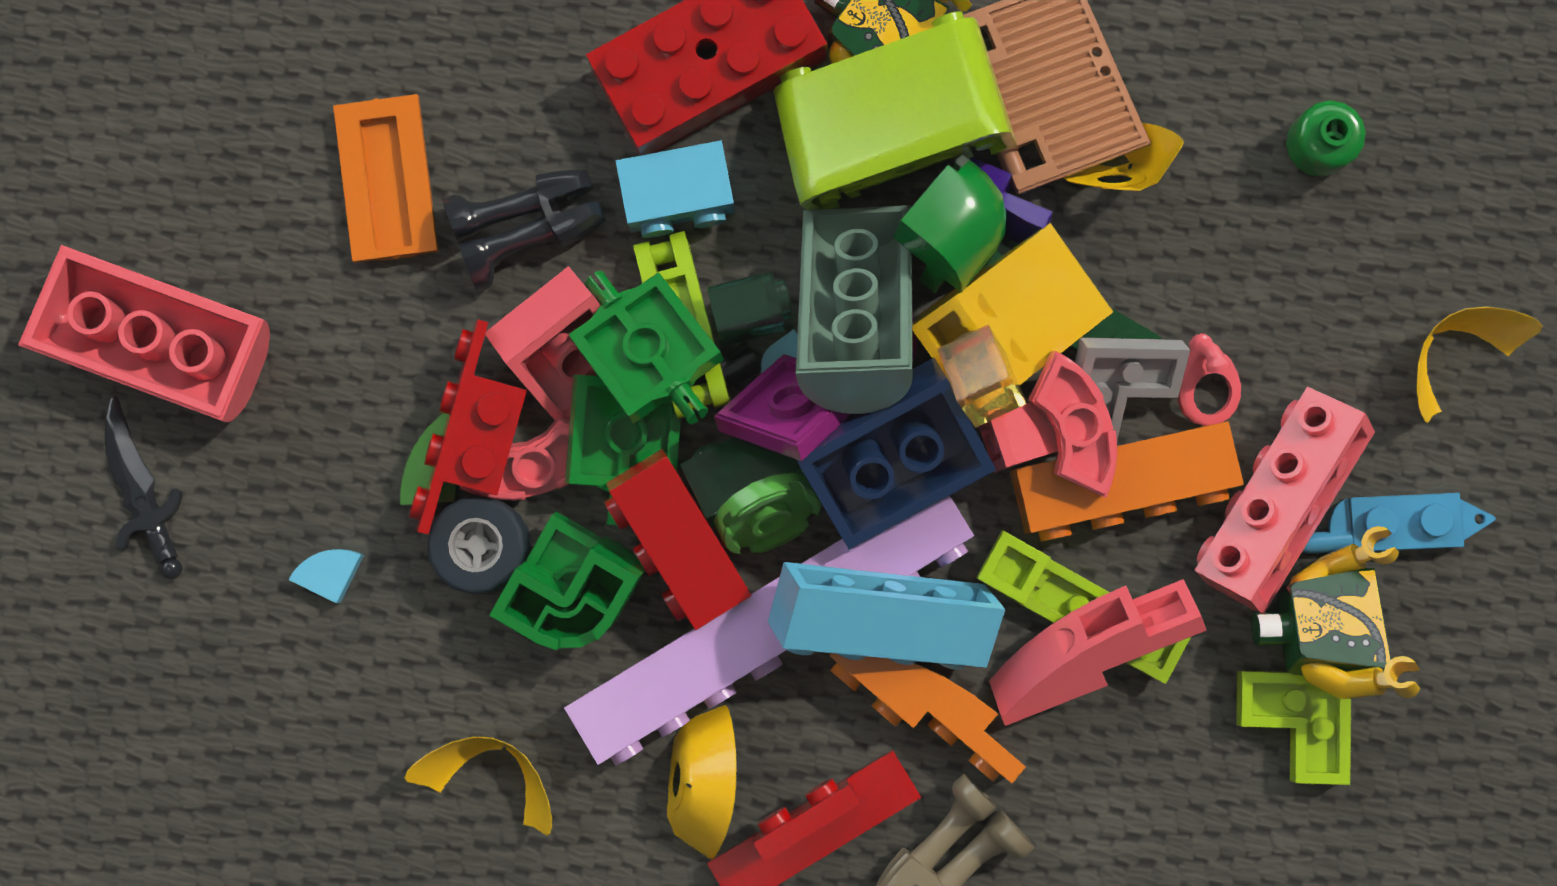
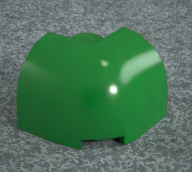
(955, 225)
(568, 586)

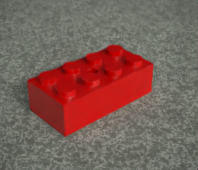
(670, 92)

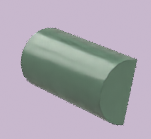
(854, 309)

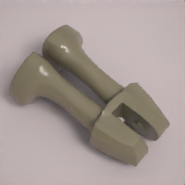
(969, 807)

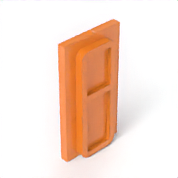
(385, 178)

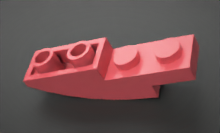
(1076, 649)

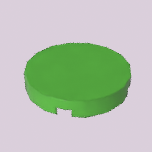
(766, 513)

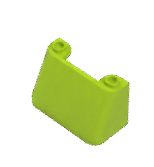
(891, 112)

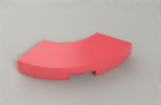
(1080, 422)
(534, 465)

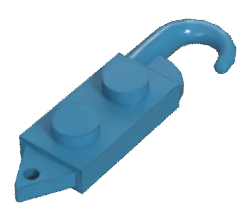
(1413, 520)

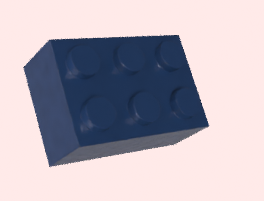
(896, 459)

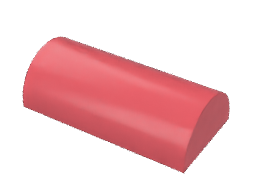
(148, 335)

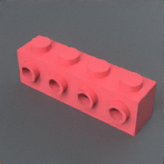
(1284, 499)

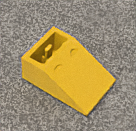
(1029, 298)

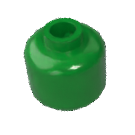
(1325, 138)

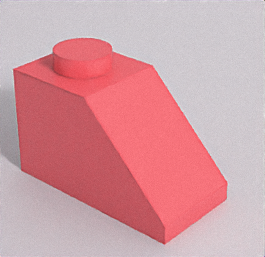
(1018, 437)

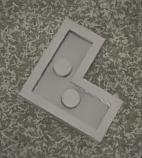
(1132, 369)

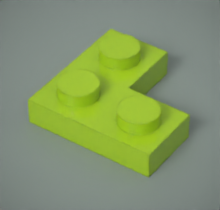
(1315, 718)

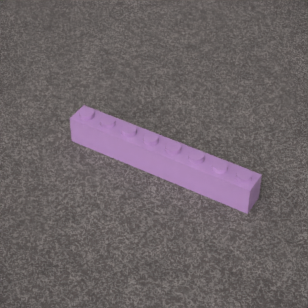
(741, 641)

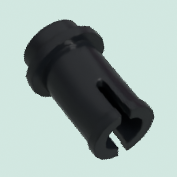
(737, 366)

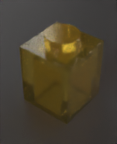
(981, 376)

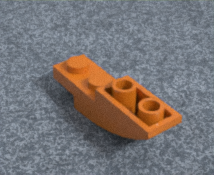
(913, 690)

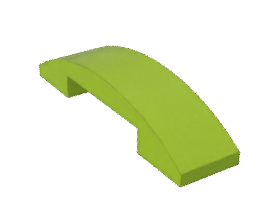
(1056, 591)

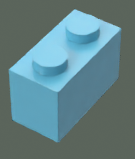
(676, 189)

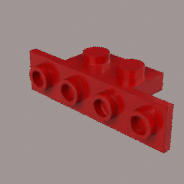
(475, 434)
(818, 827)

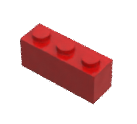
(675, 541)

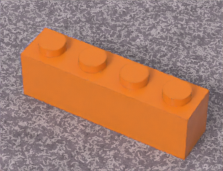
(1146, 476)

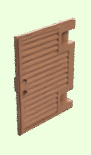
(1058, 89)

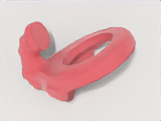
(1204, 359)

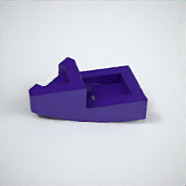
(1022, 217)

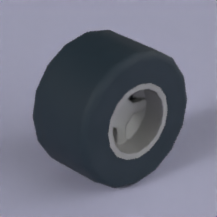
(460, 541)

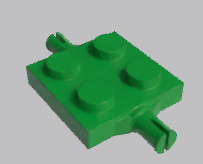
(646, 347)
(607, 442)

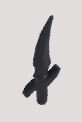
(138, 493)

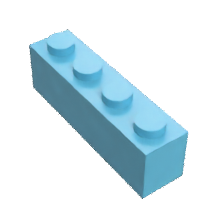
(884, 616)

